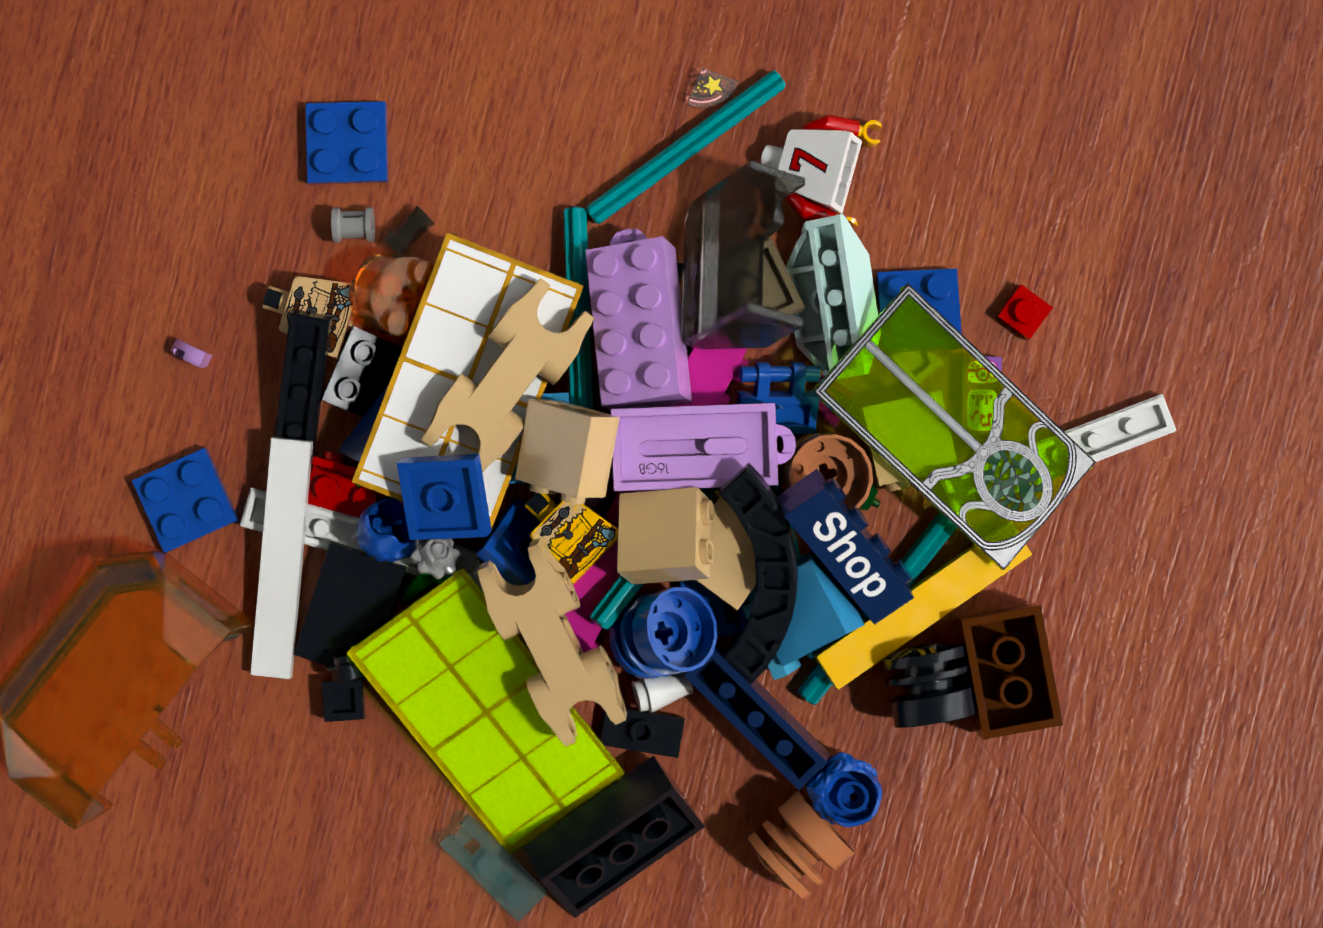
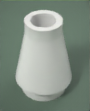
(661, 691)

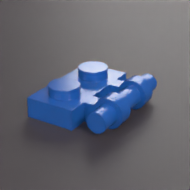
(794, 408)

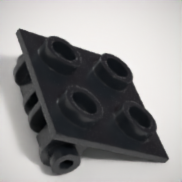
(361, 371)

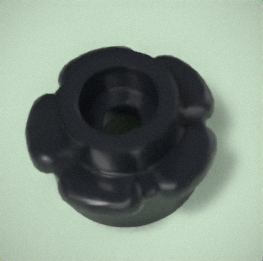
(344, 669)

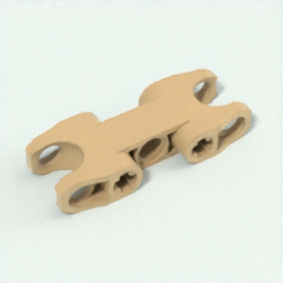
(526, 352)
(539, 615)

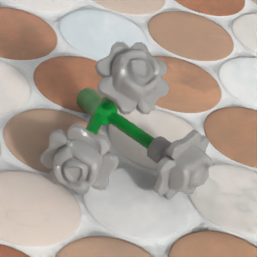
(434, 559)

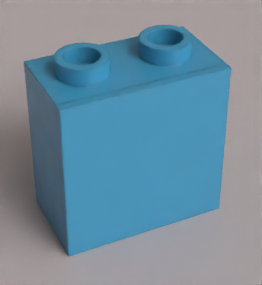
(820, 612)

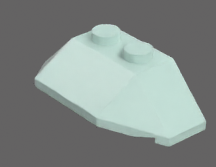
(835, 287)

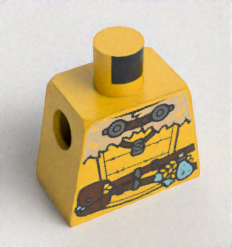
(571, 533)

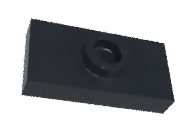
(645, 733)

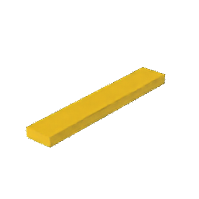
(932, 600)

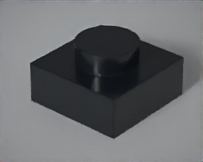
(343, 700)

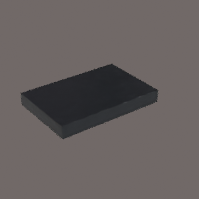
(348, 603)

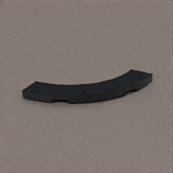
(775, 572)

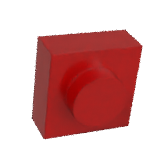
(1024, 312)

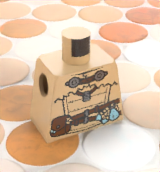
(316, 297)

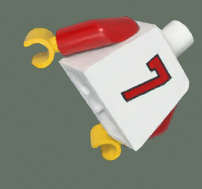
(826, 157)

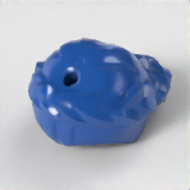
(384, 531)
(835, 783)

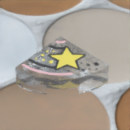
(711, 89)

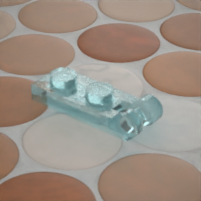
(494, 868)

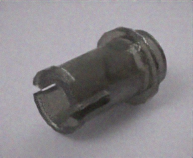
(408, 231)

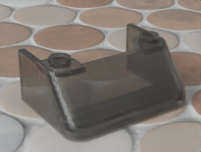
(726, 261)

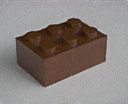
(1010, 671)

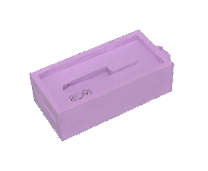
(638, 322)
(696, 445)

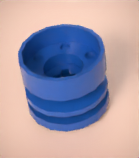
(664, 633)

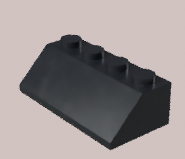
(612, 837)

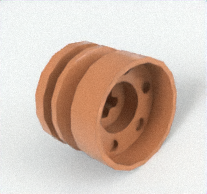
(841, 455)
(800, 846)

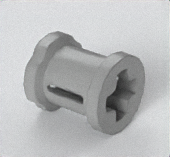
(353, 224)

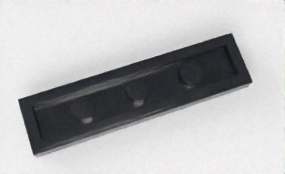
(303, 376)

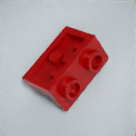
(333, 486)

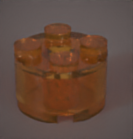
(389, 291)

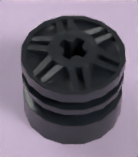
(929, 685)

